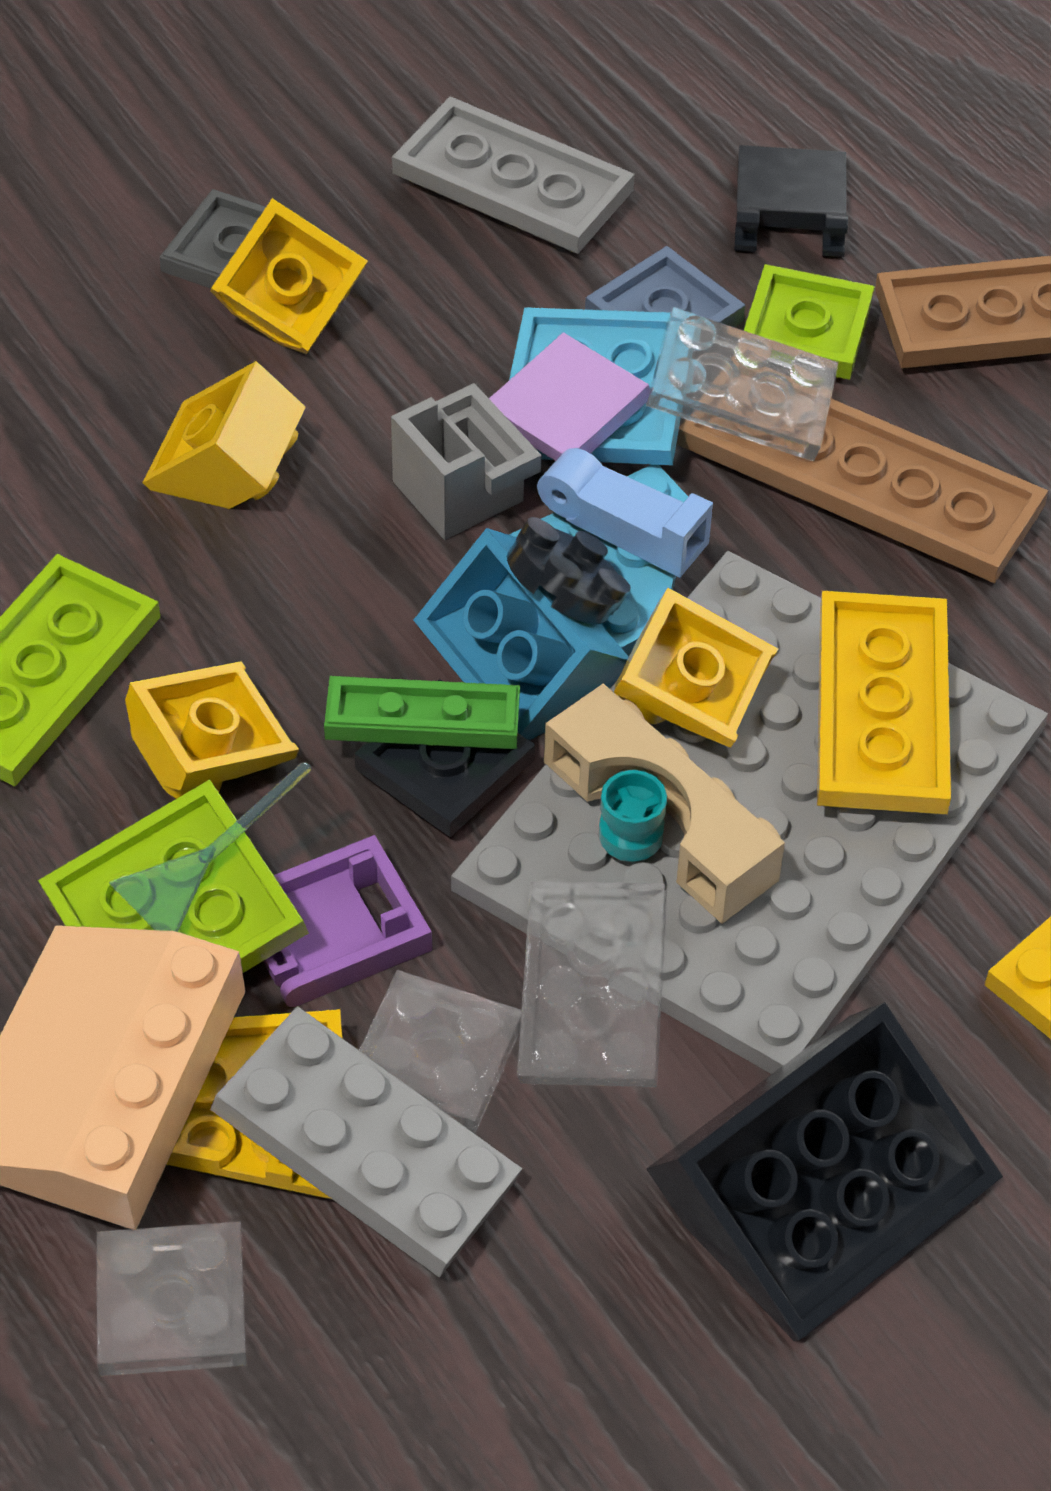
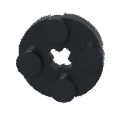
(569, 569)

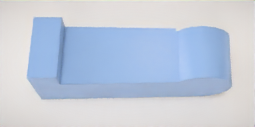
(627, 511)

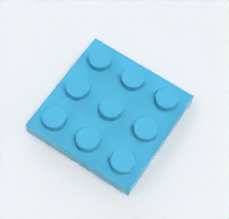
(630, 342)

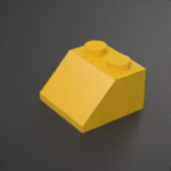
(228, 440)

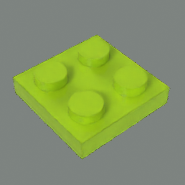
(812, 314)

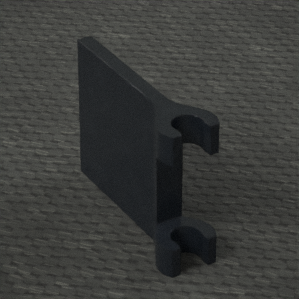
(793, 192)

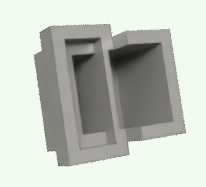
(460, 460)

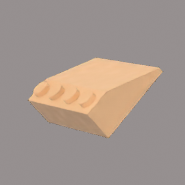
(109, 1063)

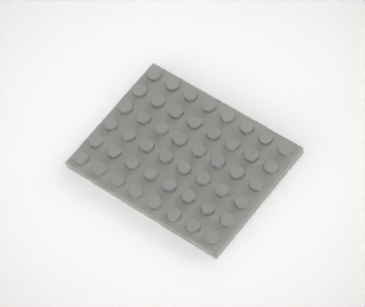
(847, 875)

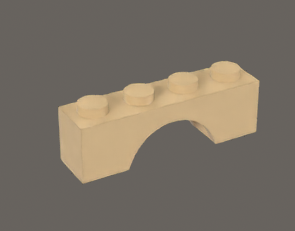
(725, 849)

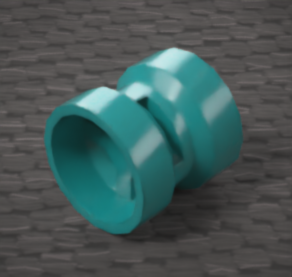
(632, 815)

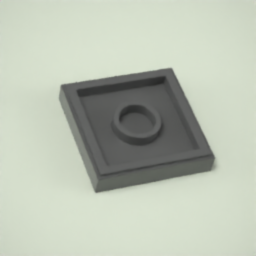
(210, 238)

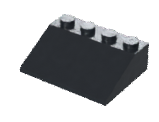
(827, 1171)

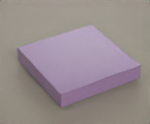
(570, 398)

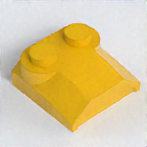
(288, 278)
(694, 669)
(204, 727)

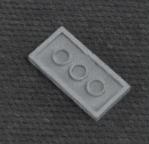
(513, 174)
(366, 1140)

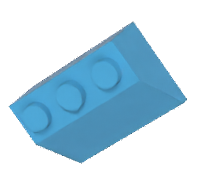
(506, 635)

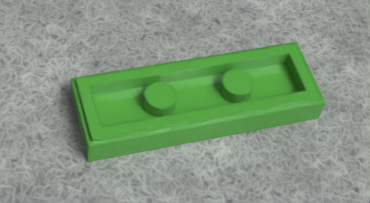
(422, 712)

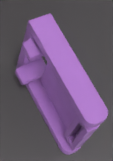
(342, 934)

